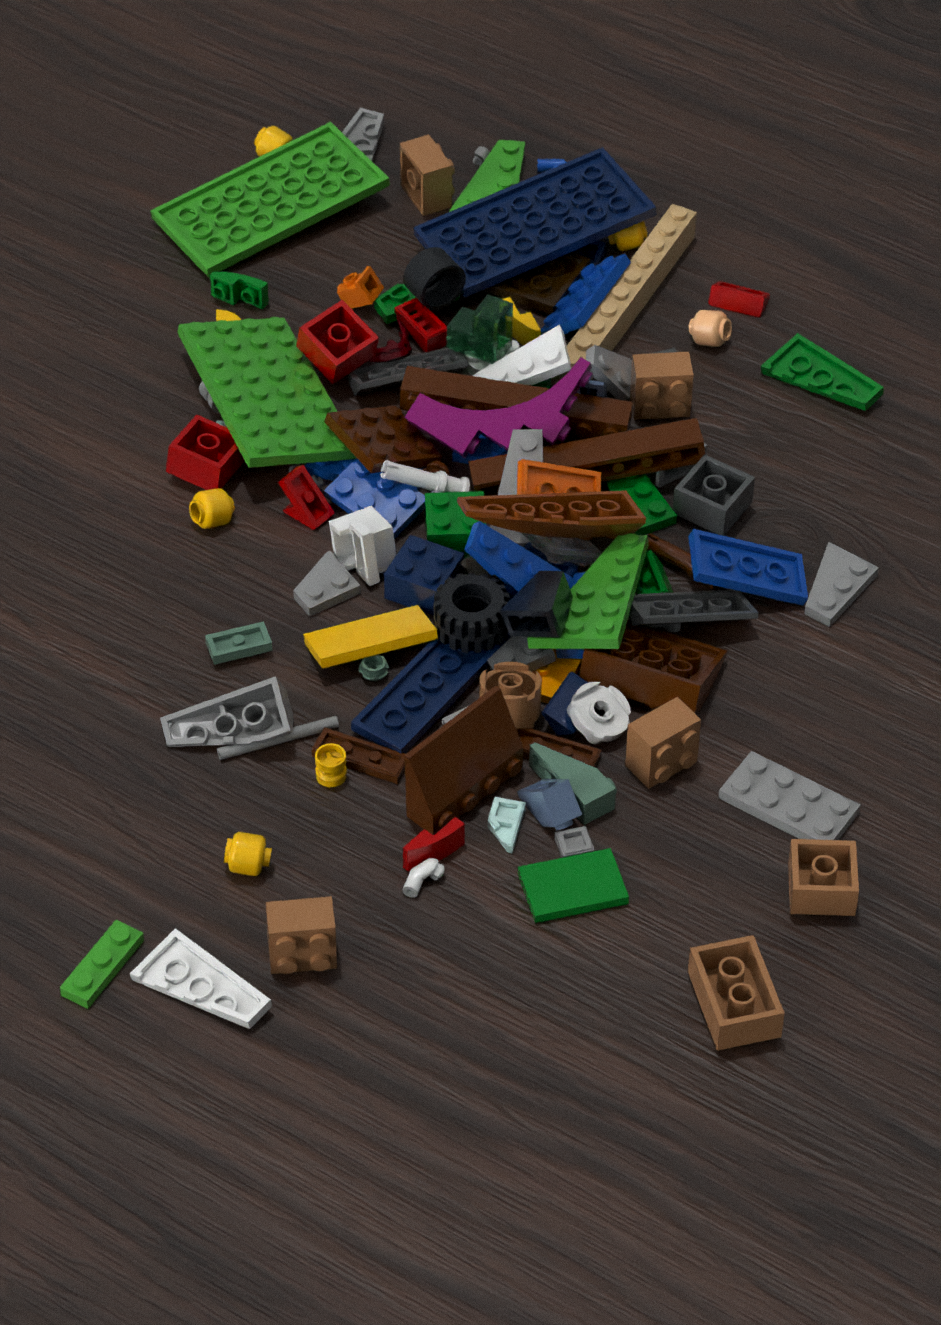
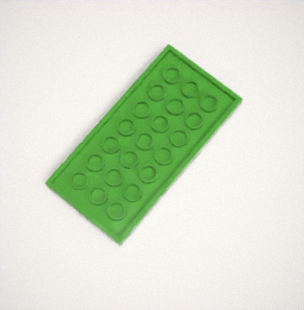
(269, 198)
(264, 391)

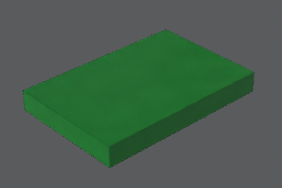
(573, 885)

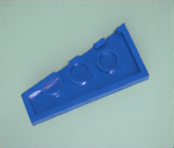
(505, 558)

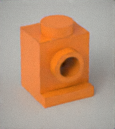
(360, 288)

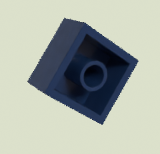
(419, 572)

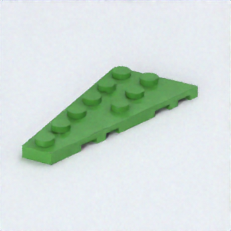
(497, 172)
(602, 598)

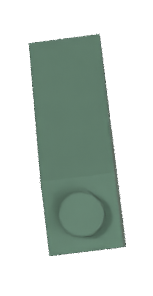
(591, 788)

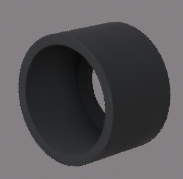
(434, 278)

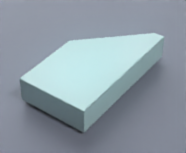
(505, 821)

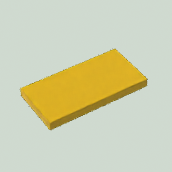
(370, 636)

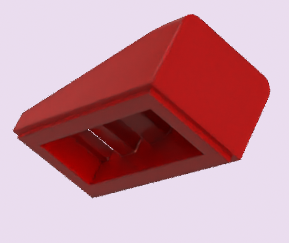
(427, 339)

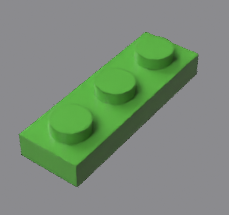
(101, 964)

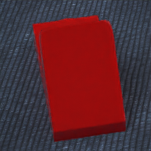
(306, 499)

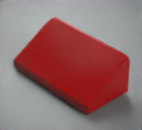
(738, 298)

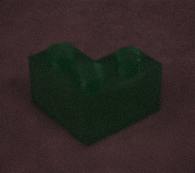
(482, 332)

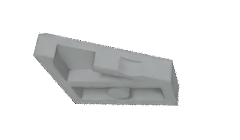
(611, 369)
(325, 586)

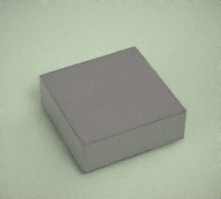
(573, 841)

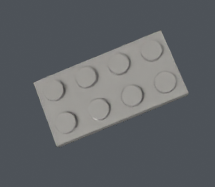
(788, 800)

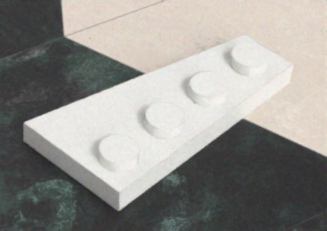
(196, 977)

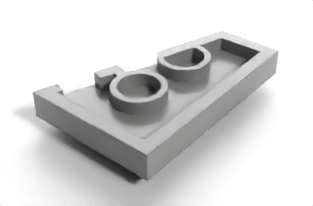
(838, 584)

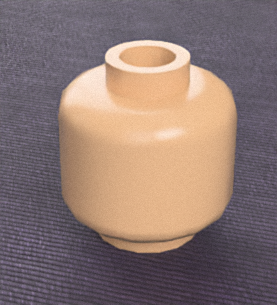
(710, 328)

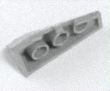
(239, 717)

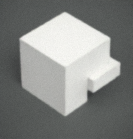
(364, 543)

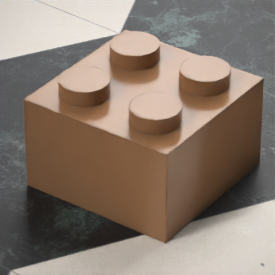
(426, 174)
(661, 385)
(663, 742)
(823, 877)
(301, 935)

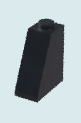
(539, 606)

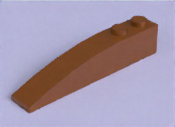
(559, 514)

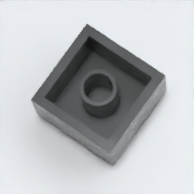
(713, 495)

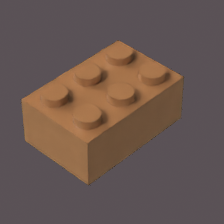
(735, 992)

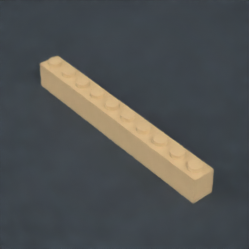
(635, 285)

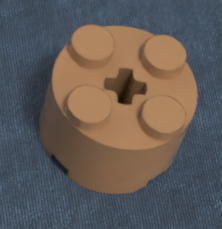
(519, 688)

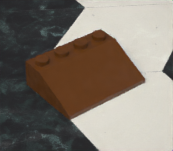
(655, 667)
(462, 762)

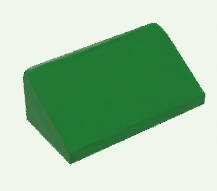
(653, 576)

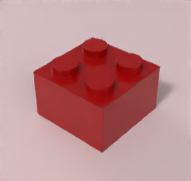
(337, 341)
(204, 454)

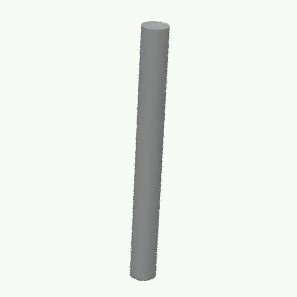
(297, 732)

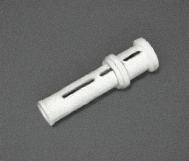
(434, 482)

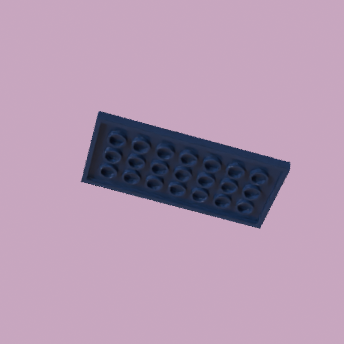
(537, 220)

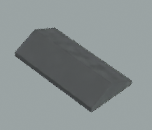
(391, 373)
(690, 607)

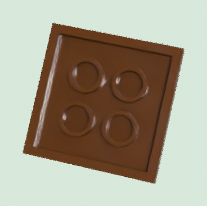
(381, 436)

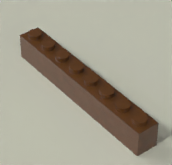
(588, 418)
(612, 454)

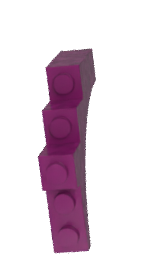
(461, 428)

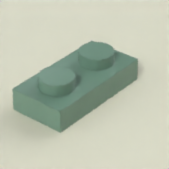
(238, 643)

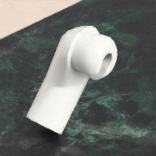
(416, 876)

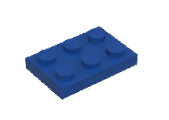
(393, 500)

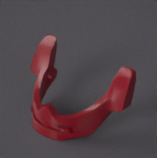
(392, 349)

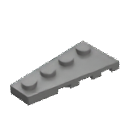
(365, 131)
(525, 445)

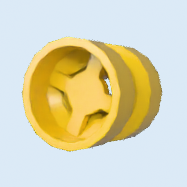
(330, 765)

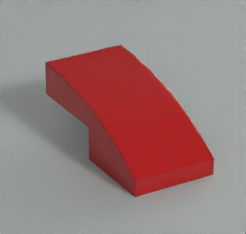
(435, 846)

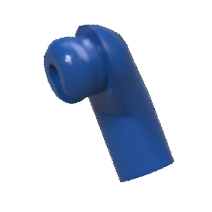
(547, 164)

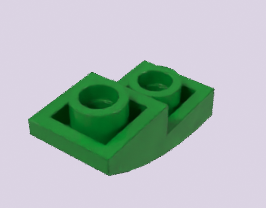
(236, 287)

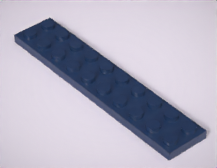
(427, 688)

